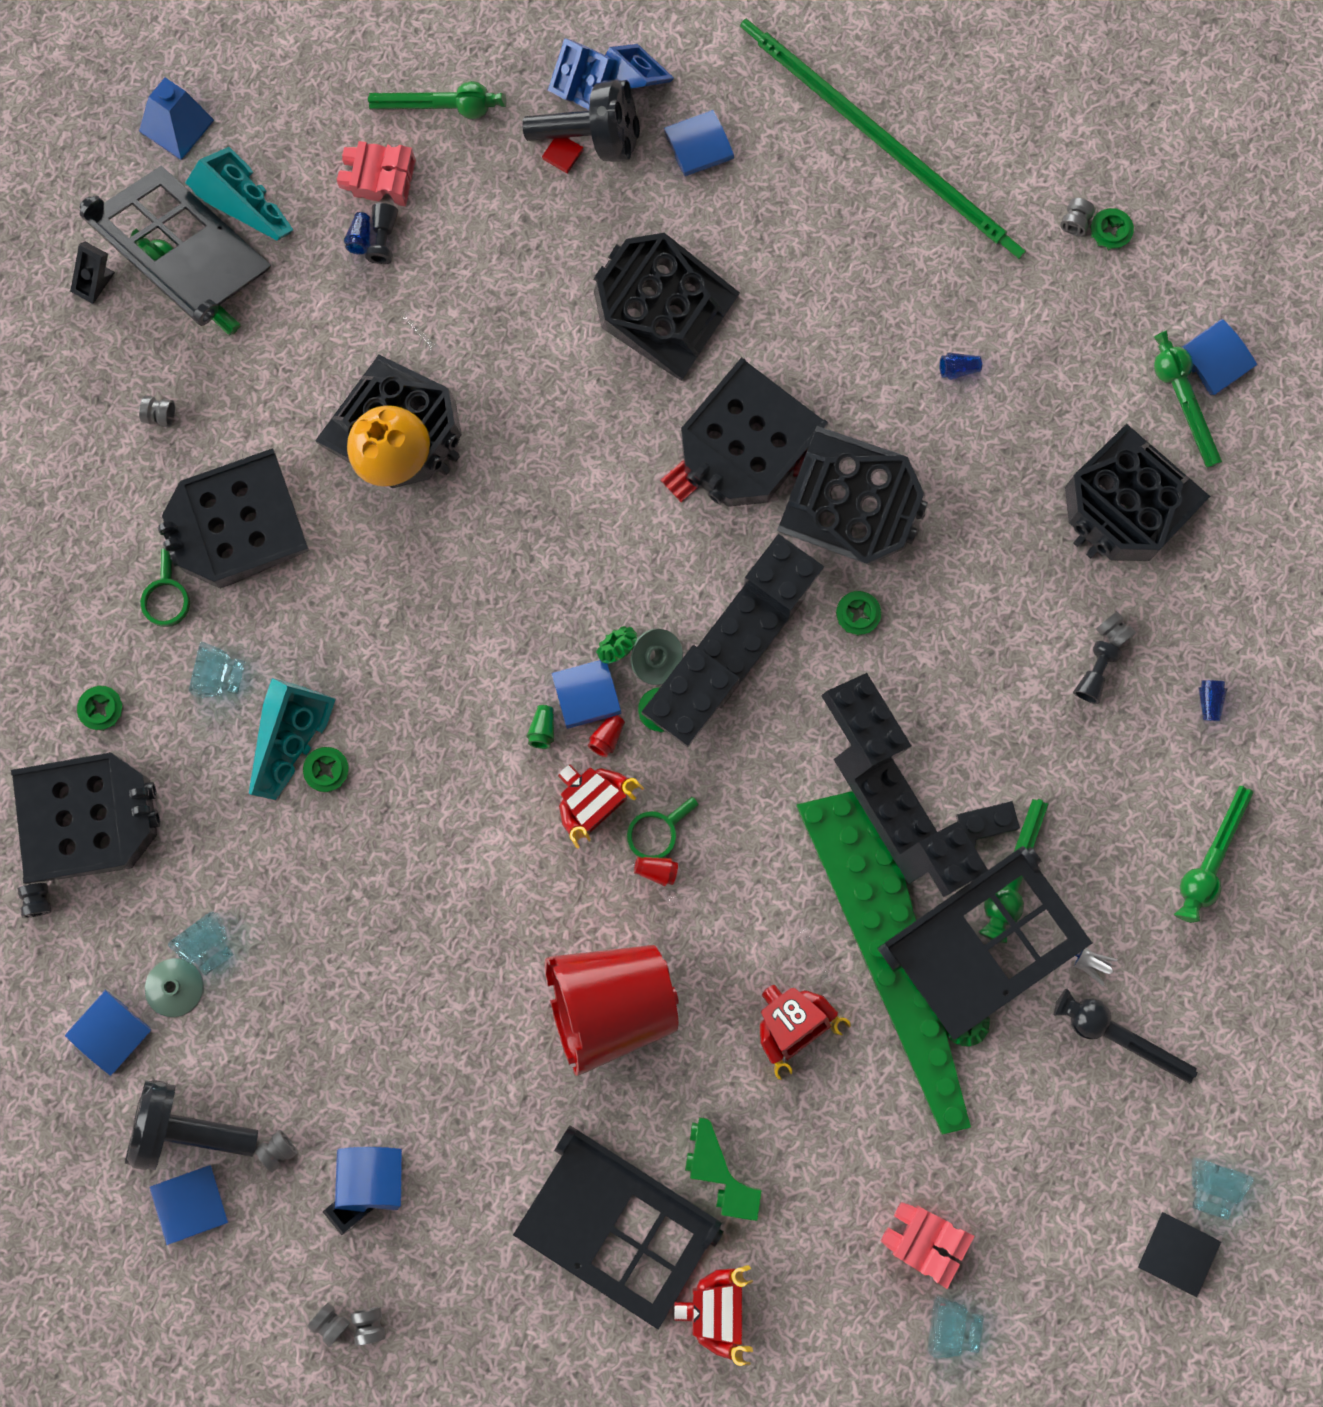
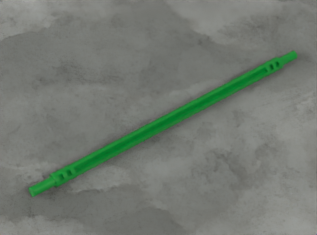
(883, 139)

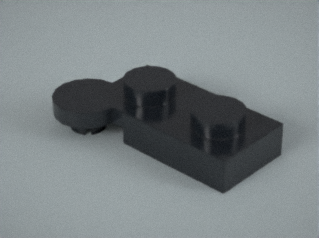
(989, 821)

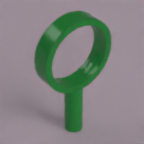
(165, 579)
(670, 820)

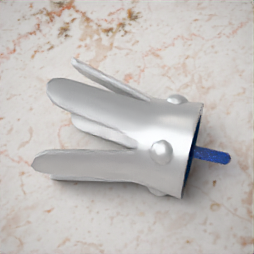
(1088, 959)

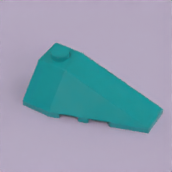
(226, 185)
(286, 726)

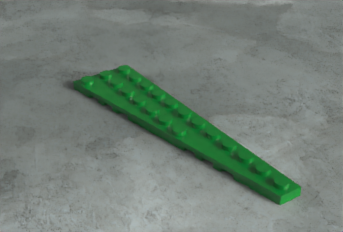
(877, 909)

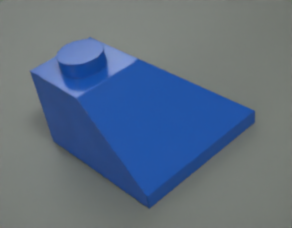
(636, 66)
(174, 119)

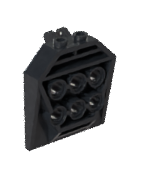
(635, 267)
(414, 390)
(762, 402)
(190, 525)
(888, 526)
(1120, 530)
(41, 812)

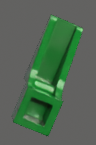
(709, 1165)

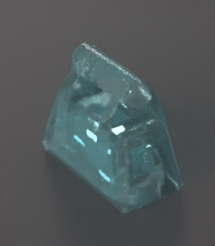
(210, 672)
(200, 939)
(1220, 1182)
(948, 1329)

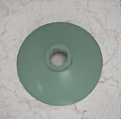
(667, 656)
(187, 992)

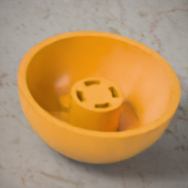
(397, 453)

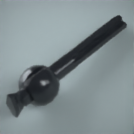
(1093, 1020)

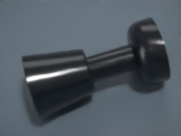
(383, 219)
(1092, 683)

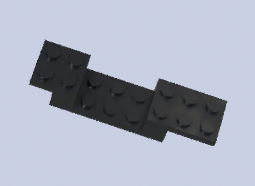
(735, 642)
(888, 797)

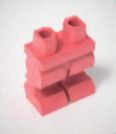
(372, 173)
(919, 1238)

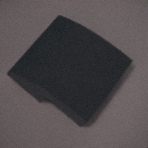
(1179, 1254)

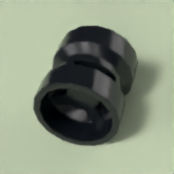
(34, 900)

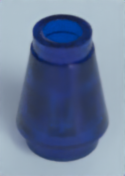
(358, 235)
(959, 365)
(1212, 699)

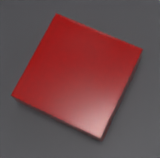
(562, 153)
(677, 482)

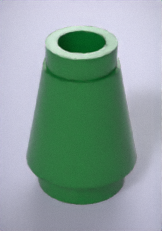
(542, 728)

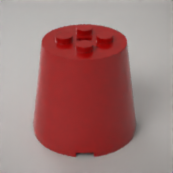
(610, 1003)

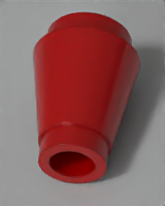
(606, 736)
(657, 869)

